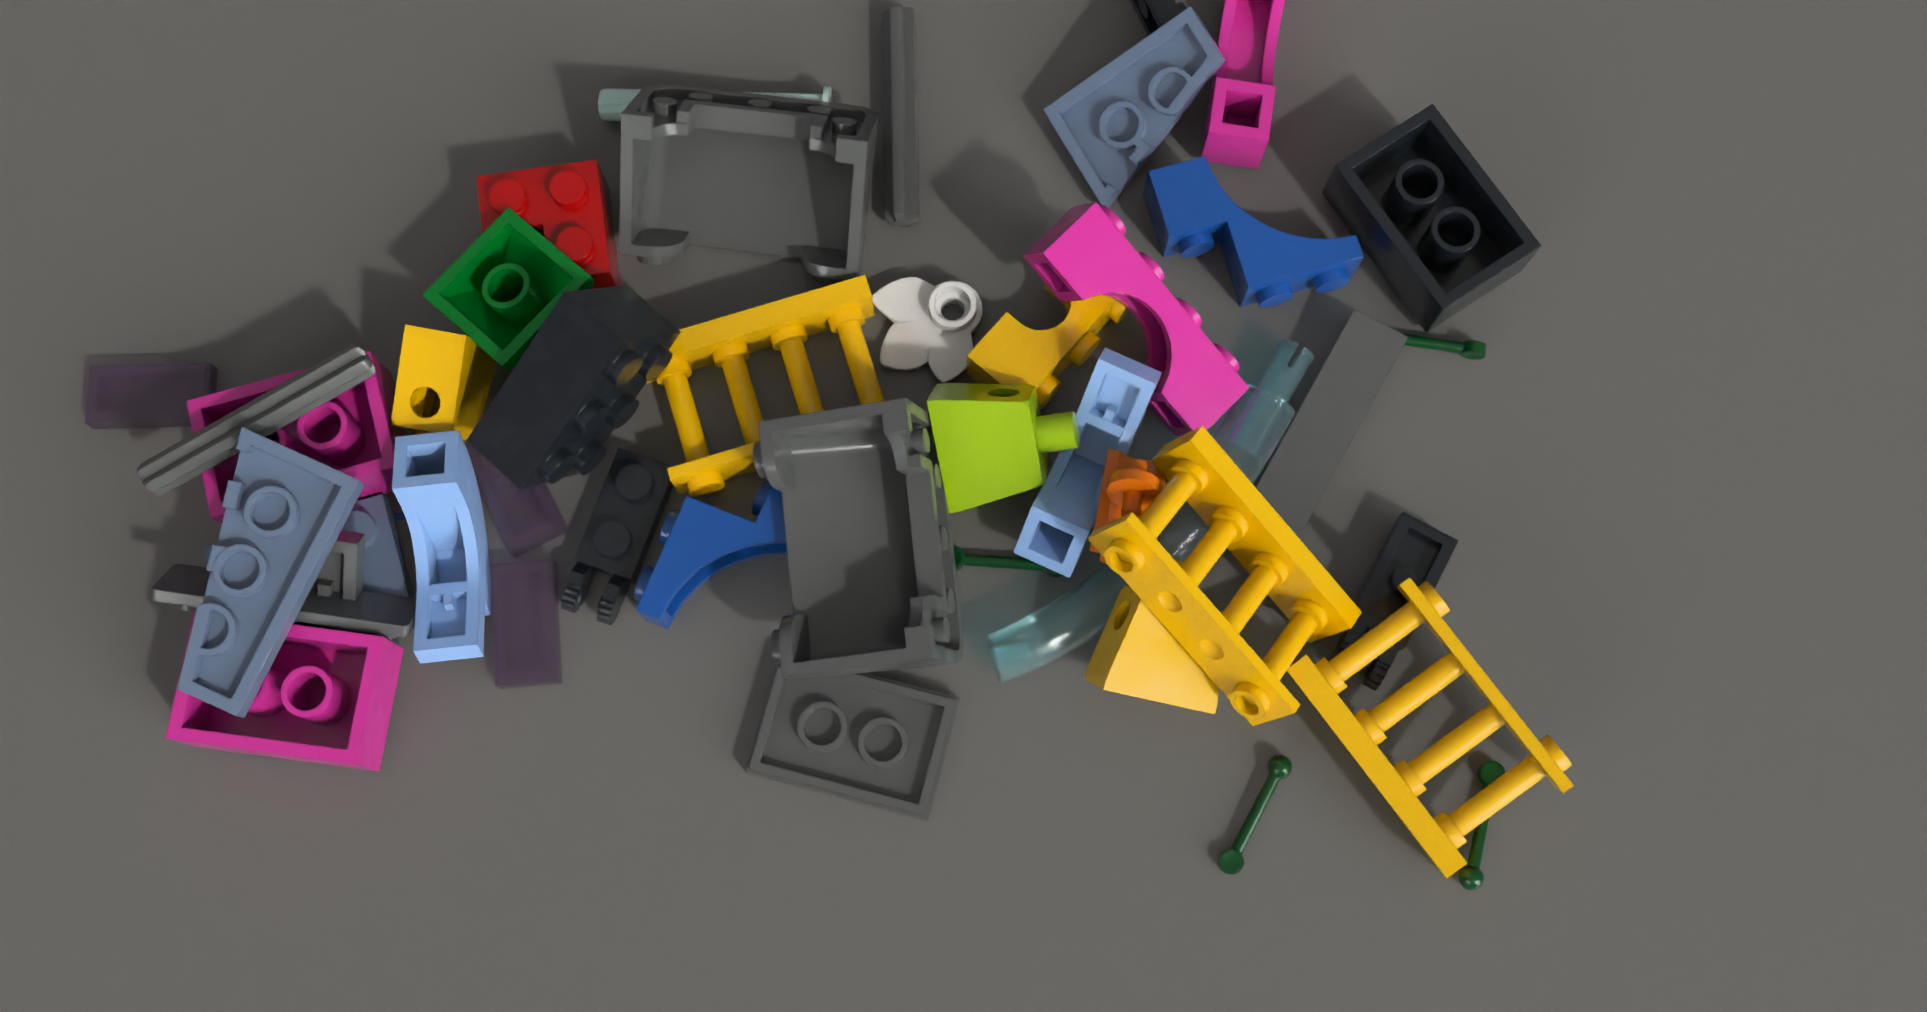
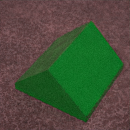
(506, 287)

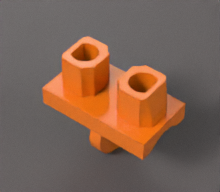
(1126, 488)

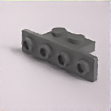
(332, 603)

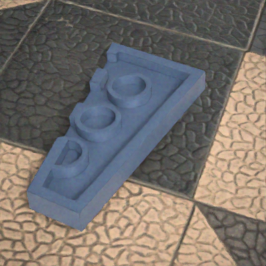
(268, 554)

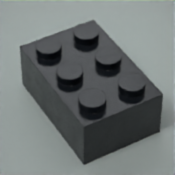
(1430, 217)
(574, 386)

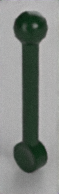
(1468, 349)
(998, 562)
(1231, 860)
(1471, 875)

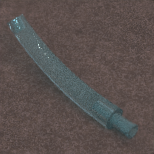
(1247, 436)

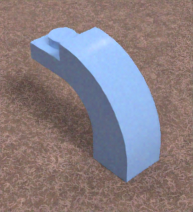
(1069, 497)
(449, 544)

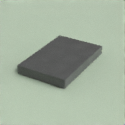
(855, 739)

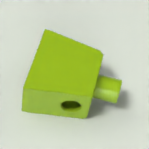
(994, 440)

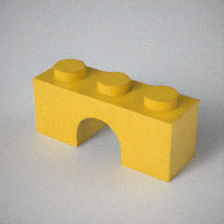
(1037, 357)

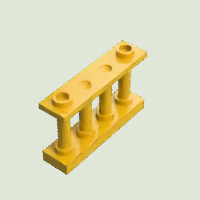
(728, 346)
(1262, 544)
(1404, 781)

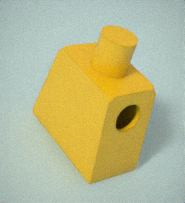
(443, 373)
(1146, 660)

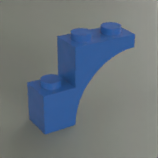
(1263, 263)
(701, 544)

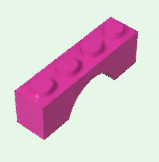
(1243, 86)
(1091, 257)

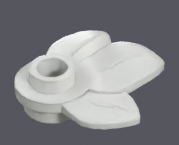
(920, 329)

